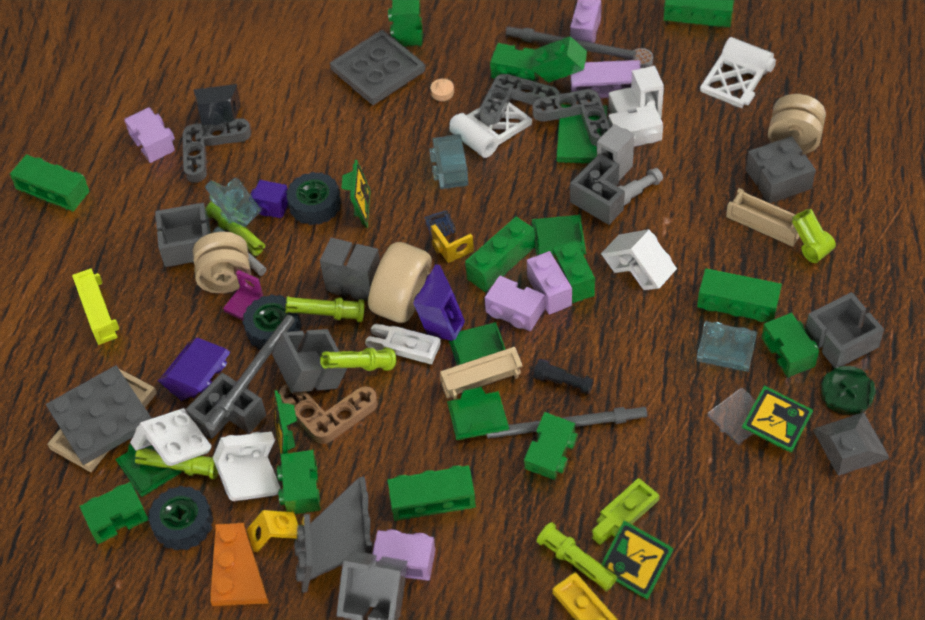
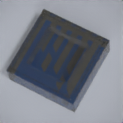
(442, 221)

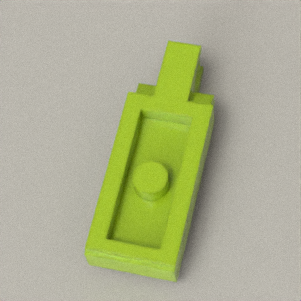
(627, 506)

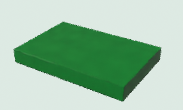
(574, 141)

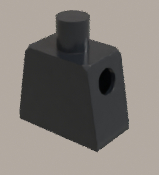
(217, 104)

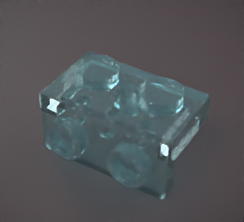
(234, 202)
(726, 346)

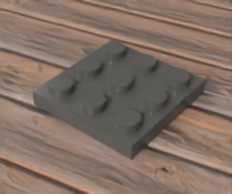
(377, 67)
(98, 414)

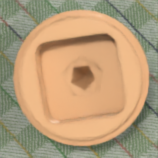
(442, 89)

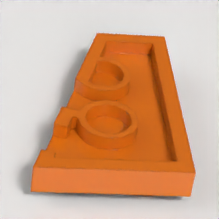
(235, 569)

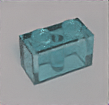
(450, 161)

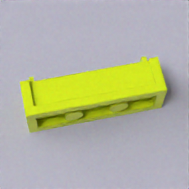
(95, 307)

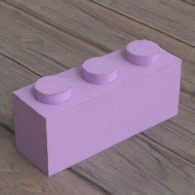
(604, 77)

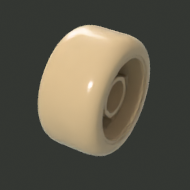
(398, 281)

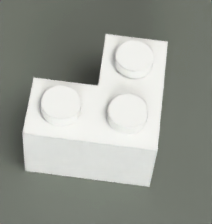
(644, 90)
(641, 256)

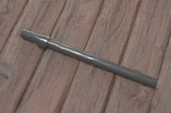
(530, 35)
(226, 405)
(618, 415)

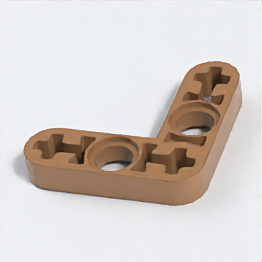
(322, 419)

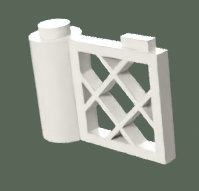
(743, 59)
(481, 136)

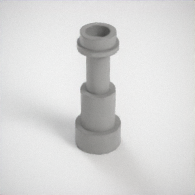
(635, 187)

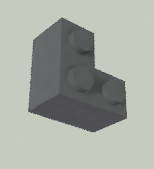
(597, 189)
(247, 409)

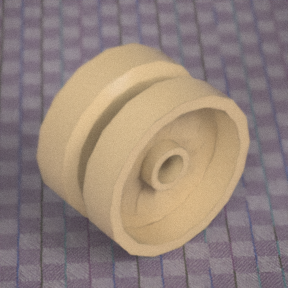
(798, 117)
(217, 261)

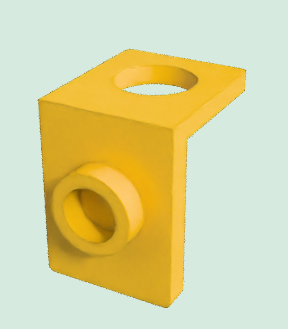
(449, 250)
(272, 525)

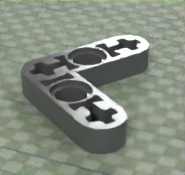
(504, 88)
(583, 108)
(204, 139)

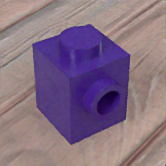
(270, 198)

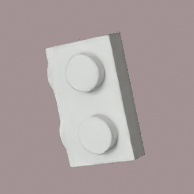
(172, 436)
(246, 466)

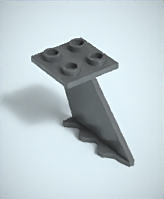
(333, 534)

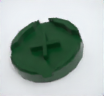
(848, 390)

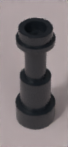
(544, 370)

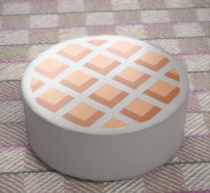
(645, 57)

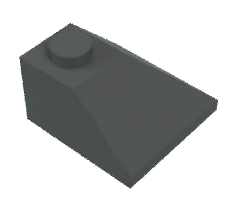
(851, 444)

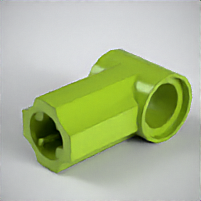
(816, 241)

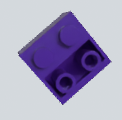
(438, 307)
(194, 368)

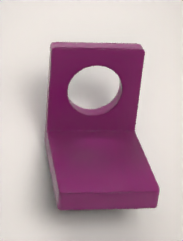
(244, 296)

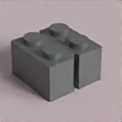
(780, 169)
(179, 231)
(356, 275)
(839, 332)
(303, 367)
(371, 584)

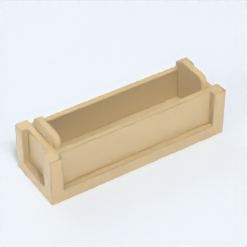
(763, 217)
(480, 372)

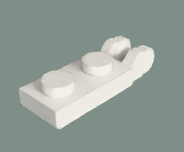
(404, 342)

